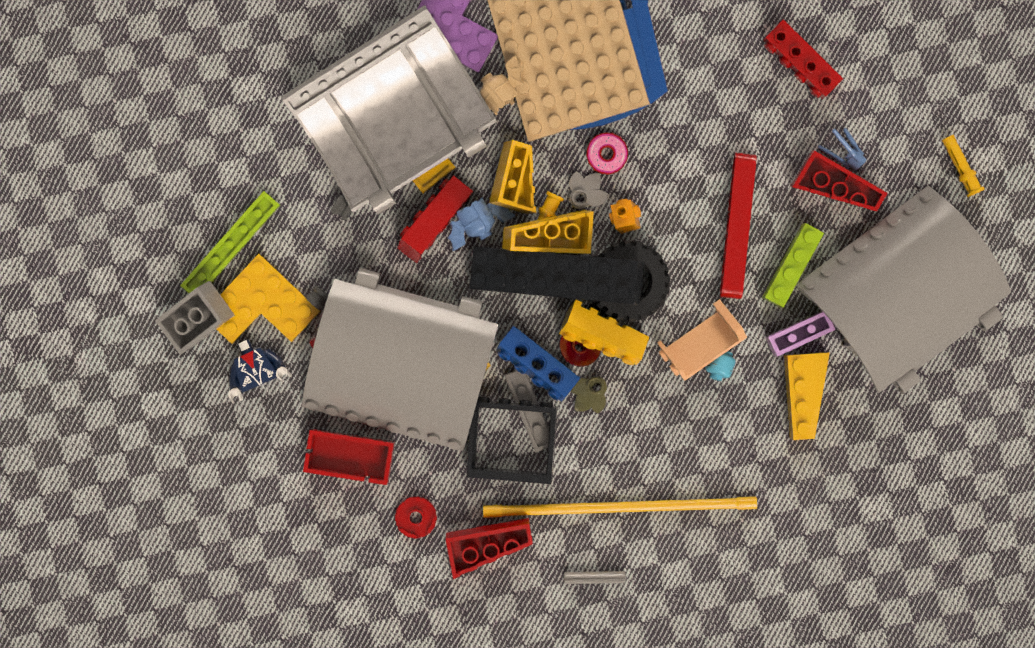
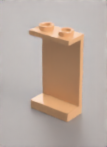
(703, 343)

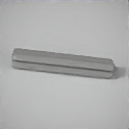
(594, 577)

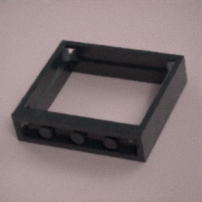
(507, 474)

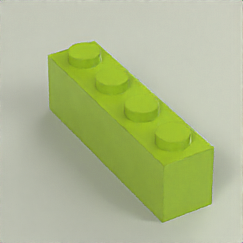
(792, 265)

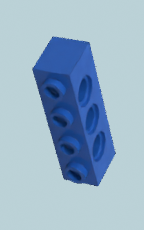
(534, 353)

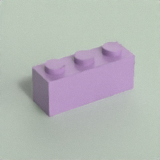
(799, 333)

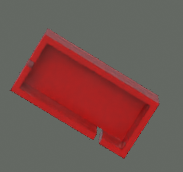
(349, 456)

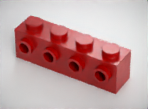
(802, 59)

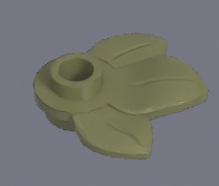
(587, 397)

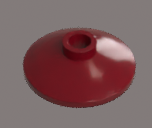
(575, 357)

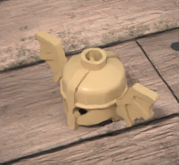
(499, 90)

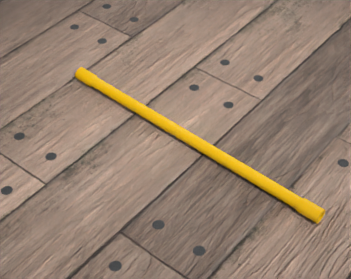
(611, 507)

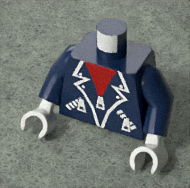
(254, 369)

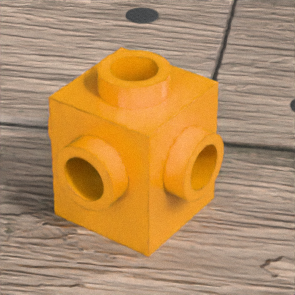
(625, 216)

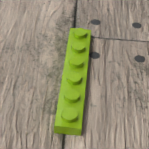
(232, 242)

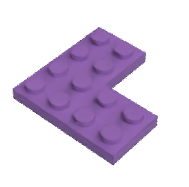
(468, 39)

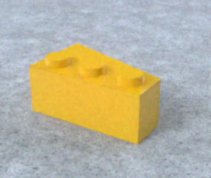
(513, 179)

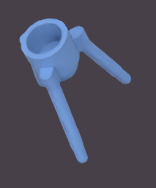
(855, 156)

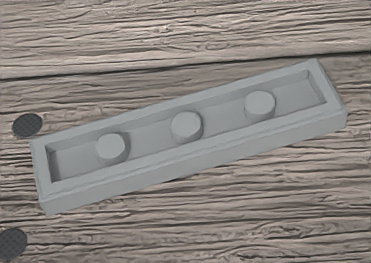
(533, 421)

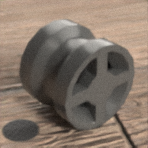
(341, 208)
(317, 297)

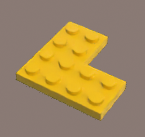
(265, 292)

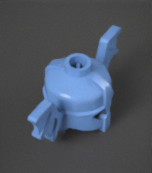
(476, 221)

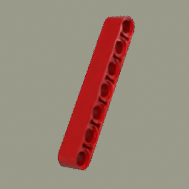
(738, 225)

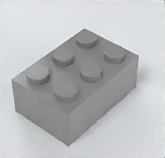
(194, 317)

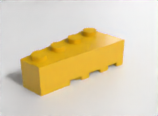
(554, 234)
(603, 334)
(804, 390)

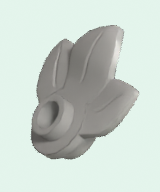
(588, 188)

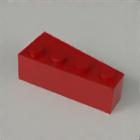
(833, 181)
(434, 218)
(486, 544)

